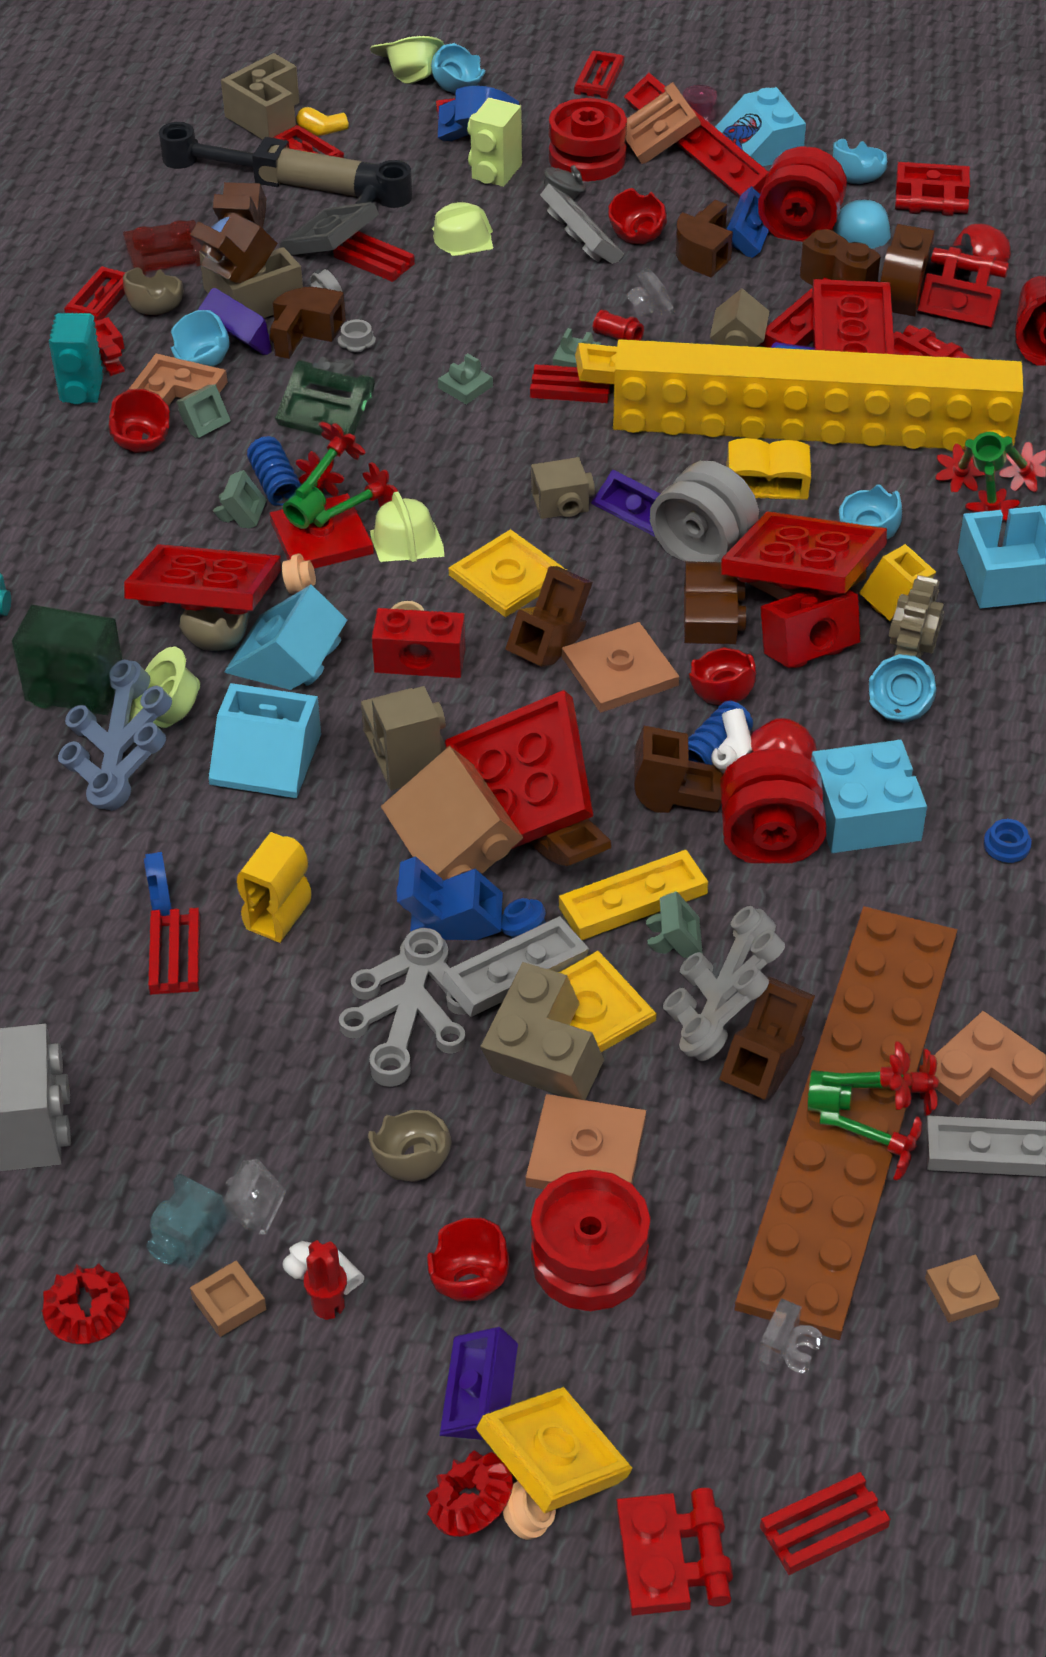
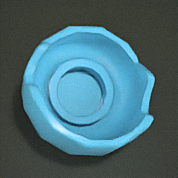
(456, 68)
(861, 163)
(864, 223)
(200, 338)
(873, 508)
(902, 684)

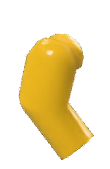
(320, 124)

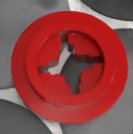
(108, 1305)
(470, 1512)

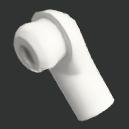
(737, 741)
(296, 1265)

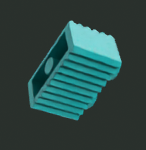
(76, 357)

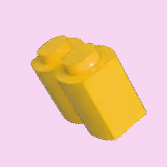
(772, 469)
(274, 887)

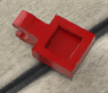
(110, 345)

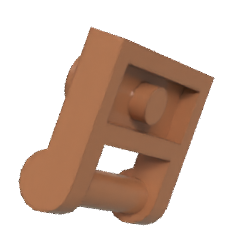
(660, 124)

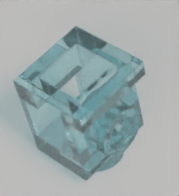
(186, 1223)

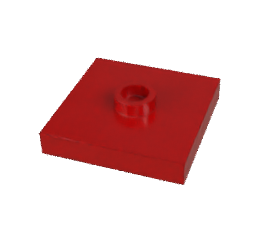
(335, 542)

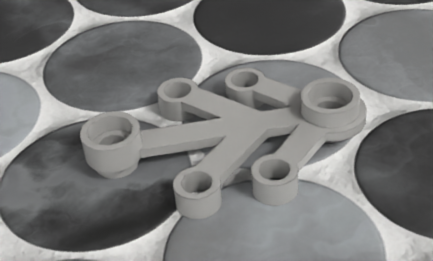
(407, 1002)
(704, 1032)

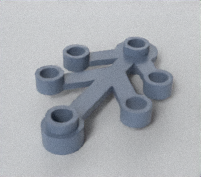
(110, 785)

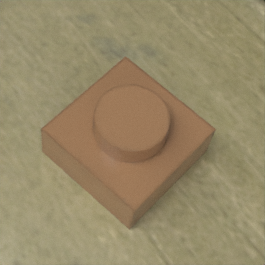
(962, 1288)
(228, 1298)

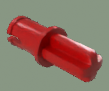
(325, 1279)

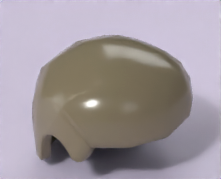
(152, 294)
(213, 628)
(398, 1133)

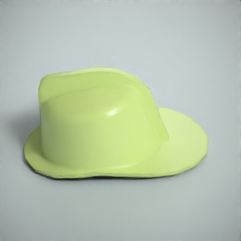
(410, 56)
(462, 229)
(405, 531)
(170, 673)

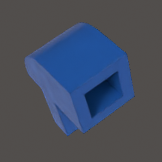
(456, 114)
(454, 907)

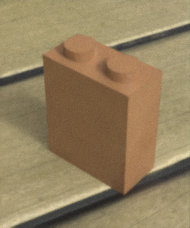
(451, 818)

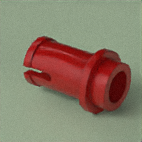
(617, 326)

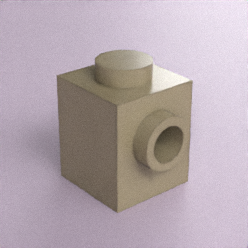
(740, 321)
(561, 488)

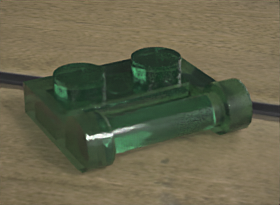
(306, 408)

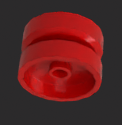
(588, 136)
(802, 193)
(772, 807)
(590, 1240)

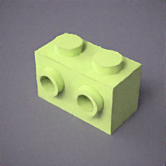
(495, 141)

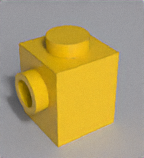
(892, 578)

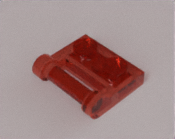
(162, 246)

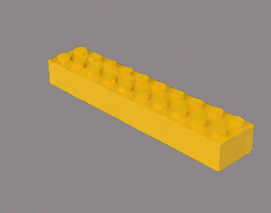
(813, 394)

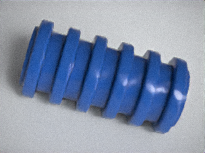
(272, 468)
(712, 733)

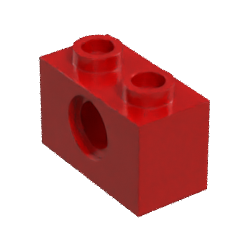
(809, 626)
(419, 642)

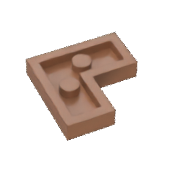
(177, 377)
(990, 1050)

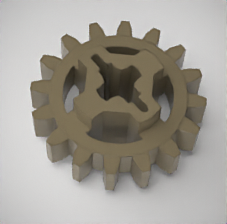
(917, 619)

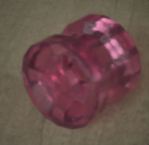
(702, 100)

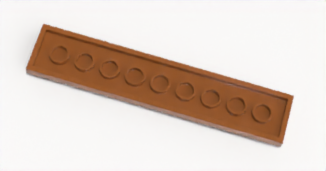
(829, 1176)

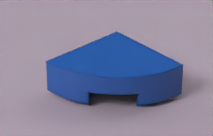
(157, 883)

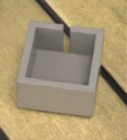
(32, 1099)

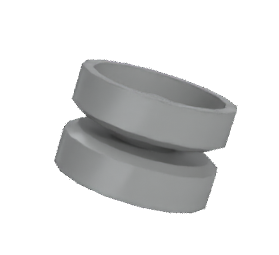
(703, 512)

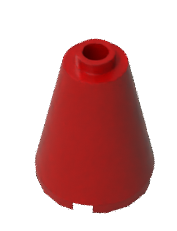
(1031, 321)

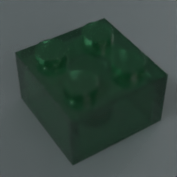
(67, 658)

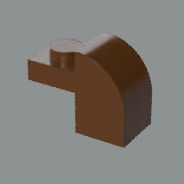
(242, 199)
(703, 240)
(235, 251)
(906, 267)
(305, 313)
(554, 621)
(667, 776)
(770, 1042)

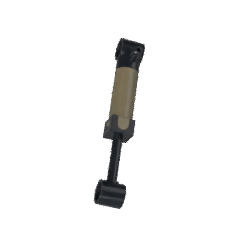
(278, 164)

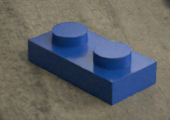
(747, 225)

